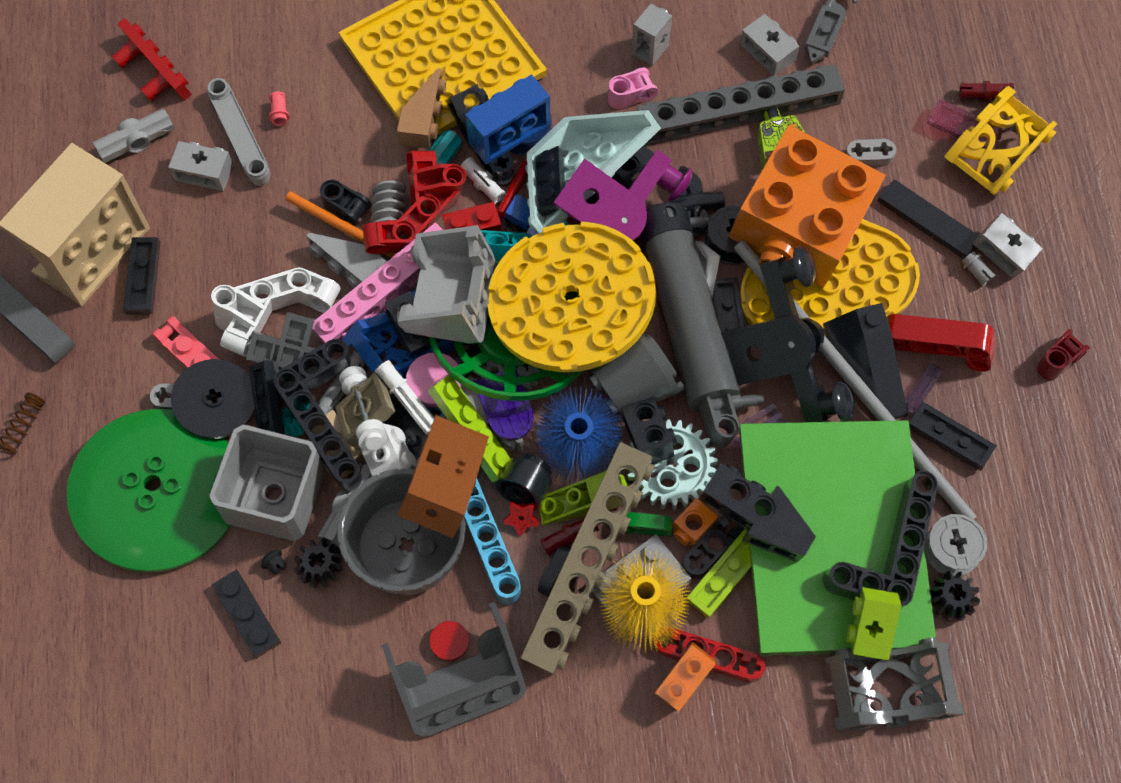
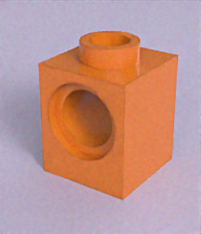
(694, 512)

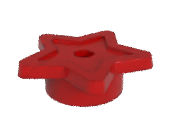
(521, 510)

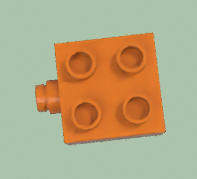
(806, 199)

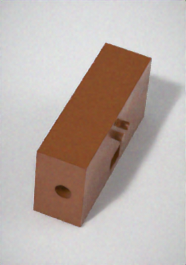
(444, 476)

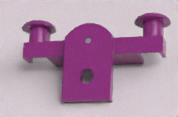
(616, 205)

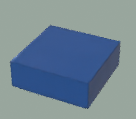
(518, 212)

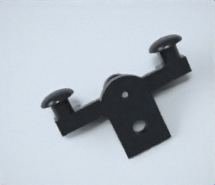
(788, 342)

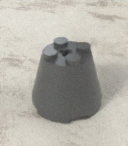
(636, 376)

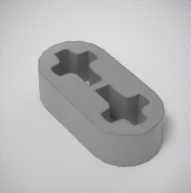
(871, 151)

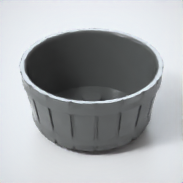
(372, 536)

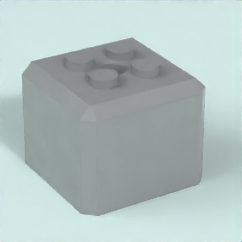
(263, 461)

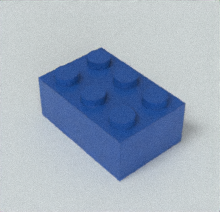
(508, 118)

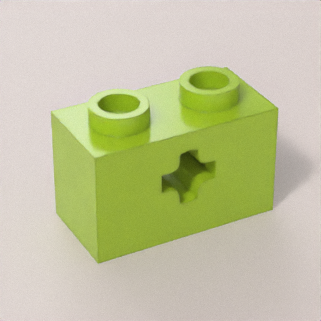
(877, 639)

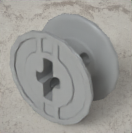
(964, 533)

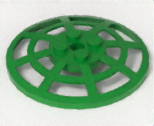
(494, 350)

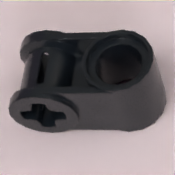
(500, 169)
(348, 204)

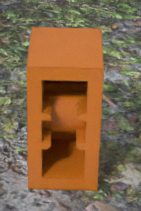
(685, 676)

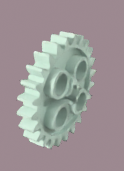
(686, 483)

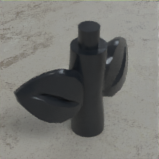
(698, 201)

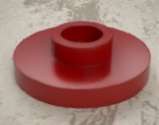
(449, 641)

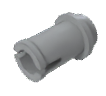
(978, 268)

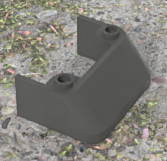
(463, 688)

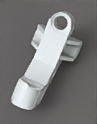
(242, 312)

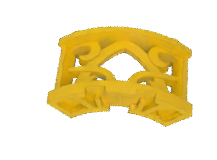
(1027, 125)

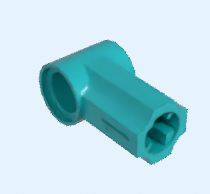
(446, 147)

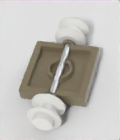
(364, 408)

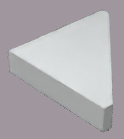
(710, 263)

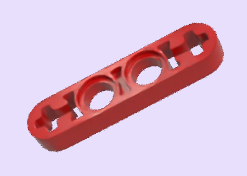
(712, 647)

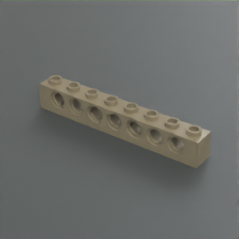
(625, 459)

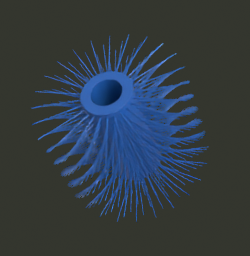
(578, 435)

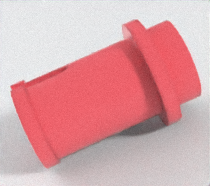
(278, 113)

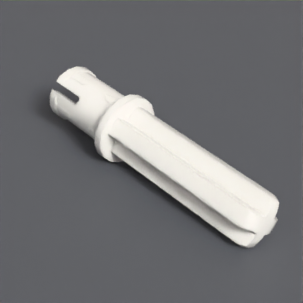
(400, 388)

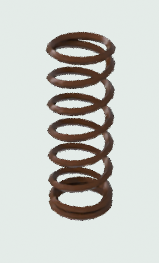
(34, 401)

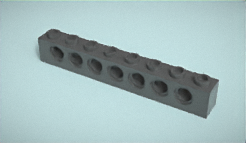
(802, 98)

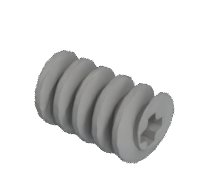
(388, 201)

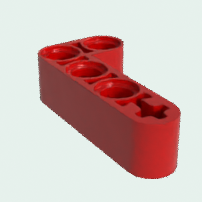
(945, 337)

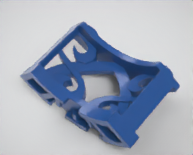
(369, 334)

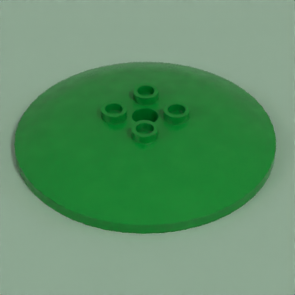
(140, 526)

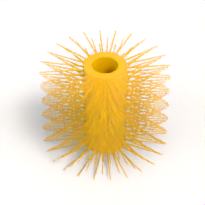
(647, 600)

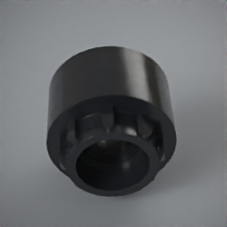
(525, 480)

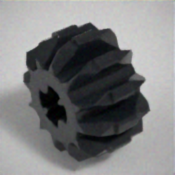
(318, 553)
(963, 592)

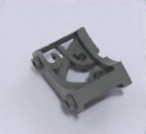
(863, 717)

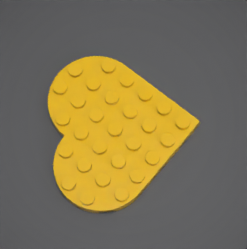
(871, 272)

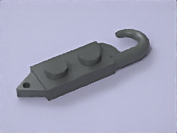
(825, 30)

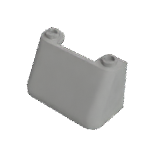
(450, 285)

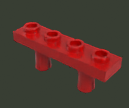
(165, 76)

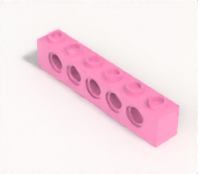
(369, 297)

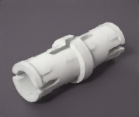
(493, 192)

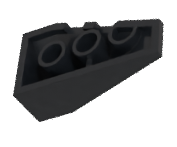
(868, 347)

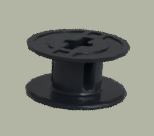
(718, 232)

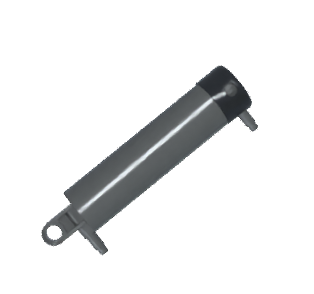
(693, 320)

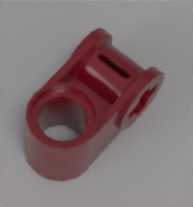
(1064, 353)

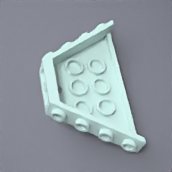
(600, 139)

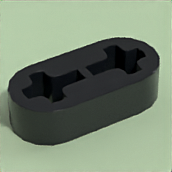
(553, 570)

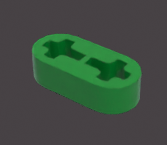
(649, 524)

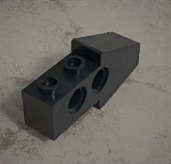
(779, 532)

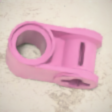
(634, 88)

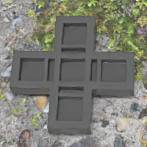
(288, 348)

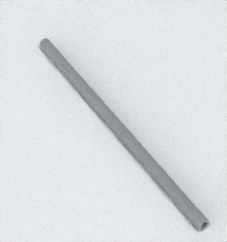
(866, 395)

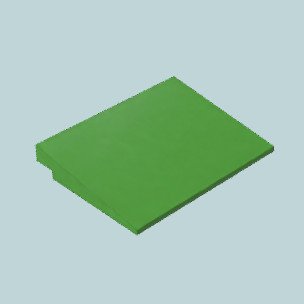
(848, 491)

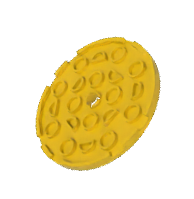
(578, 333)

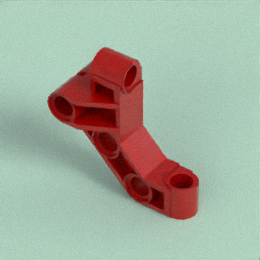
(431, 188)

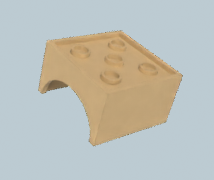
(76, 223)

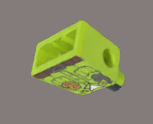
(771, 132)

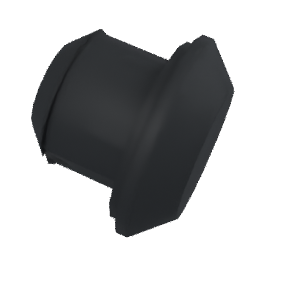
(273, 561)

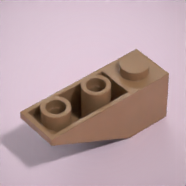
(419, 114)

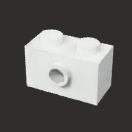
(392, 455)

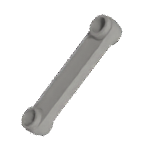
(238, 132)

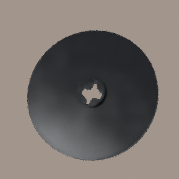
(192, 395)

